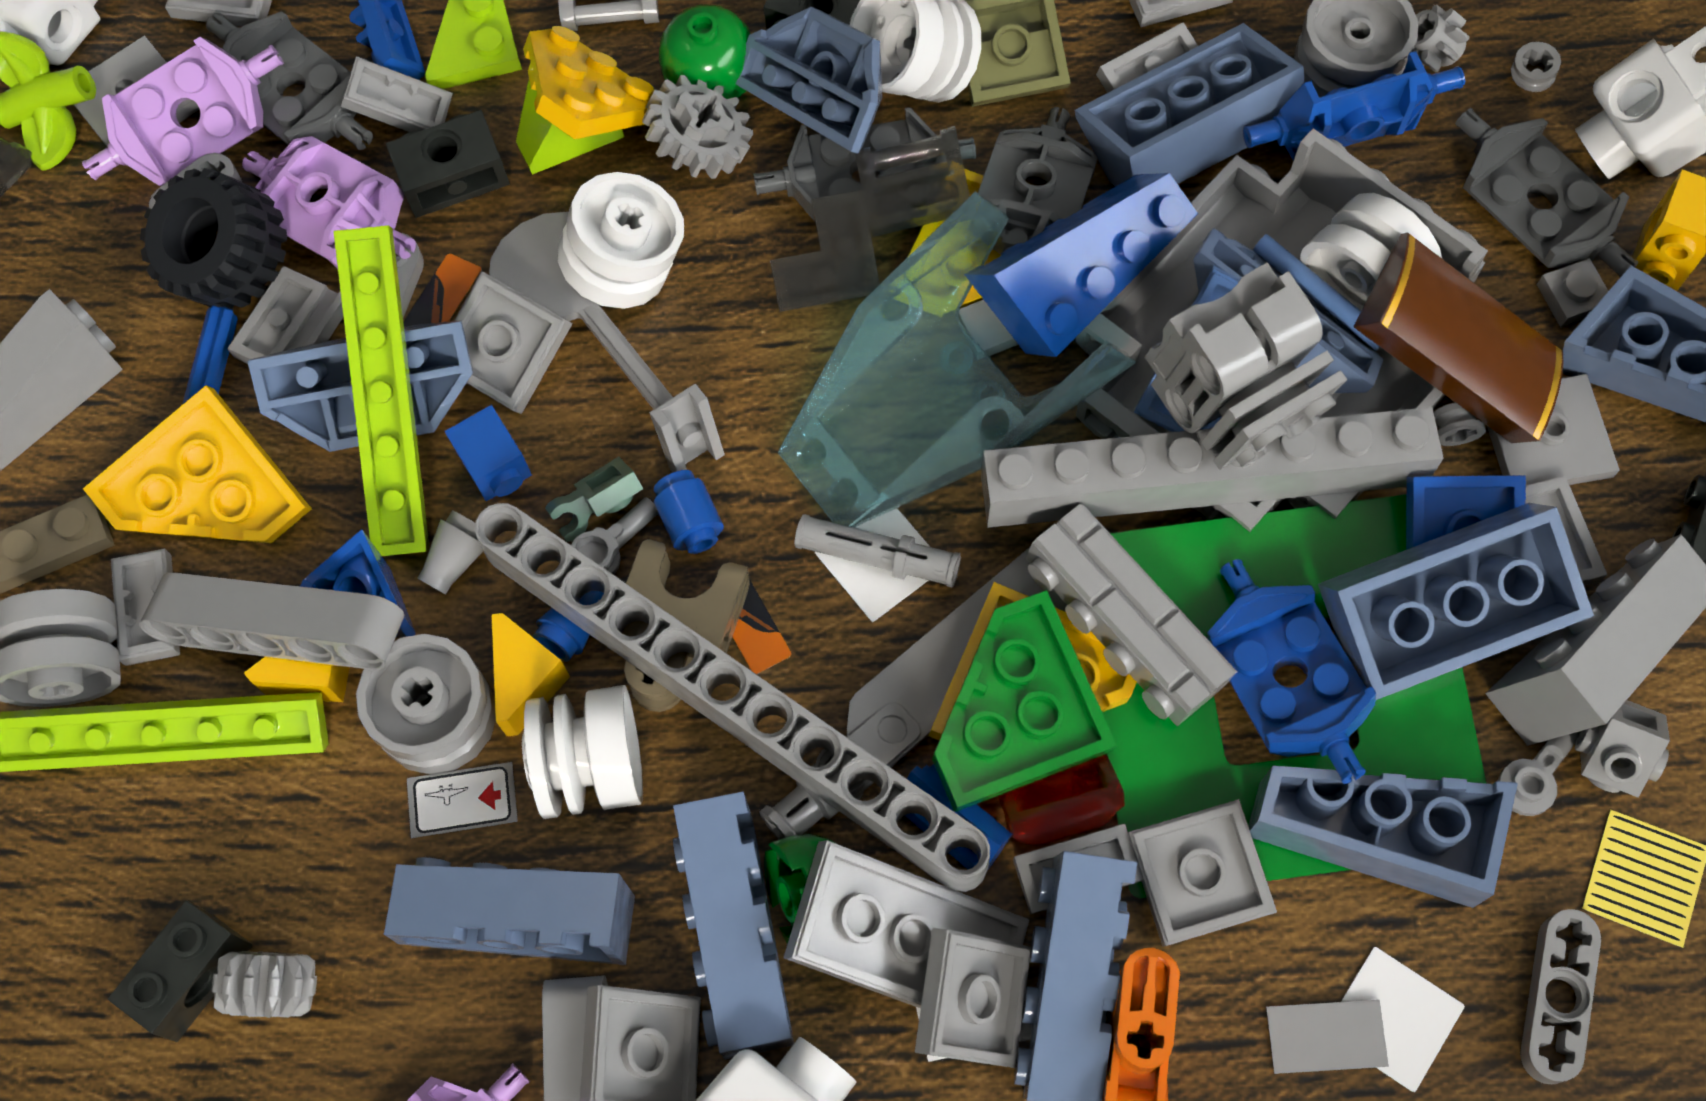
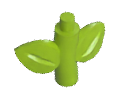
(39, 99)

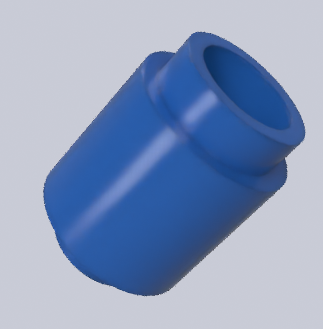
(687, 512)

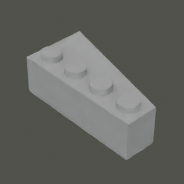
(1594, 666)

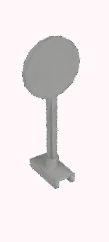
(530, 265)

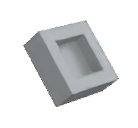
(1572, 291)

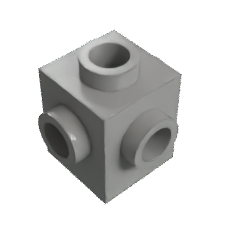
(1625, 749)

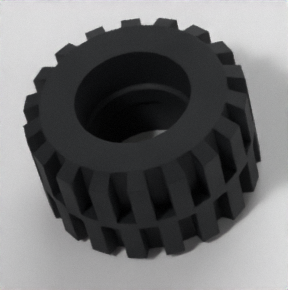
(182, 231)

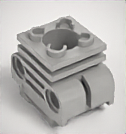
(1242, 364)

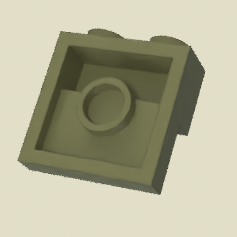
(1019, 50)

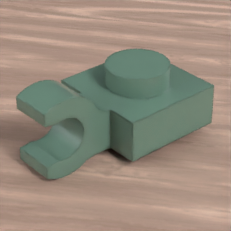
(598, 493)

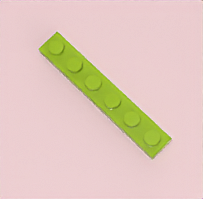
(381, 390)
(162, 731)

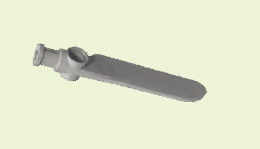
(901, 701)

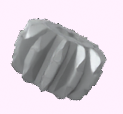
(264, 984)

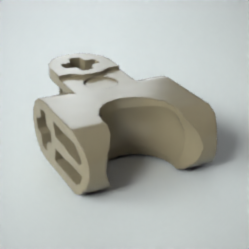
(709, 615)

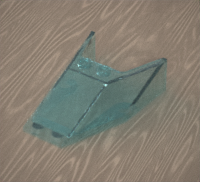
(914, 393)

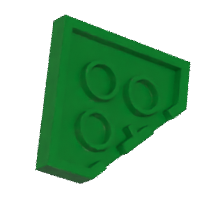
(1019, 708)

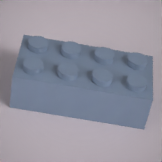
(1457, 598)

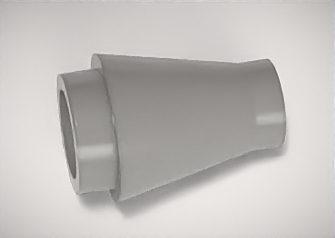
(451, 552)

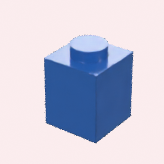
(489, 453)

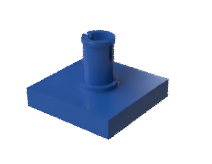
(1453, 502)

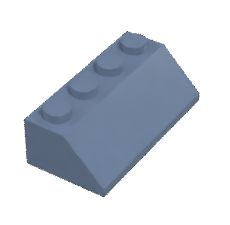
(1190, 107)

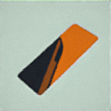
(444, 292)
(758, 635)

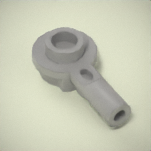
(604, 545)
(1535, 777)

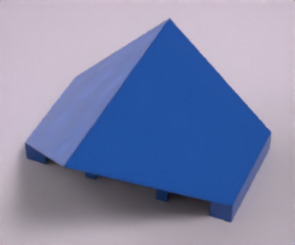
(360, 569)

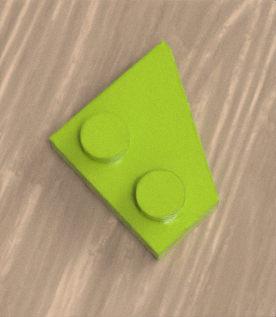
(472, 44)

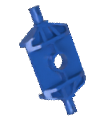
(1359, 113)
(1285, 628)

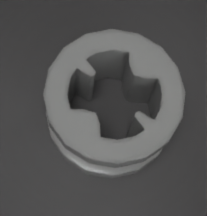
(1534, 54)
(1457, 425)

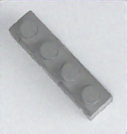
(1128, 615)

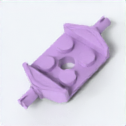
(144, 119)
(354, 196)

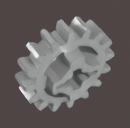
(674, 119)

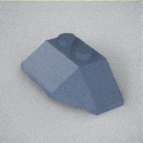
(817, 74)
(1348, 350)
(313, 389)

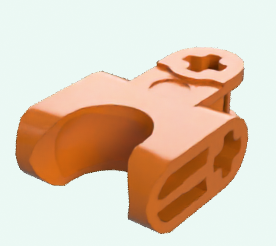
(1146, 1010)

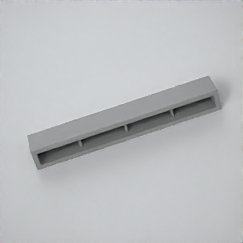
(1179, 473)

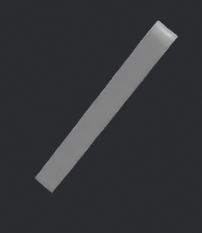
(740, 715)

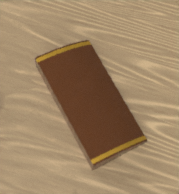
(1463, 342)

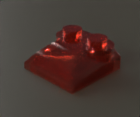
(1063, 802)

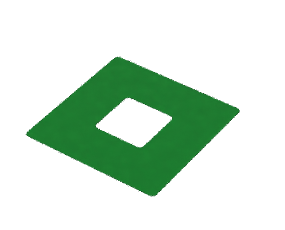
(1183, 767)

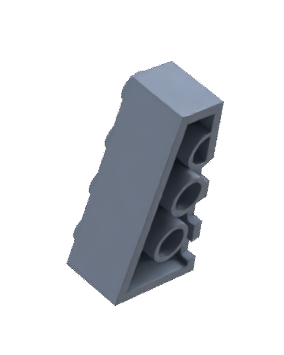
(1644, 345)
(1404, 830)
(511, 911)
(732, 925)
(1074, 978)

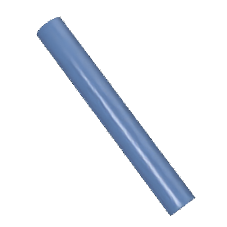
(1311, 285)

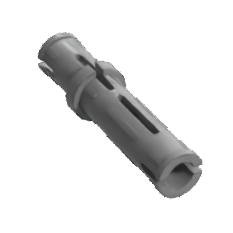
(877, 550)

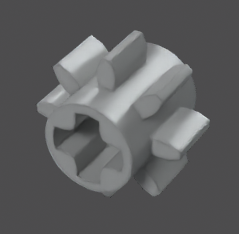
(1440, 37)

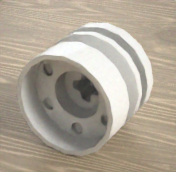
(924, 45)
(582, 752)

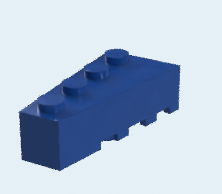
(1080, 263)

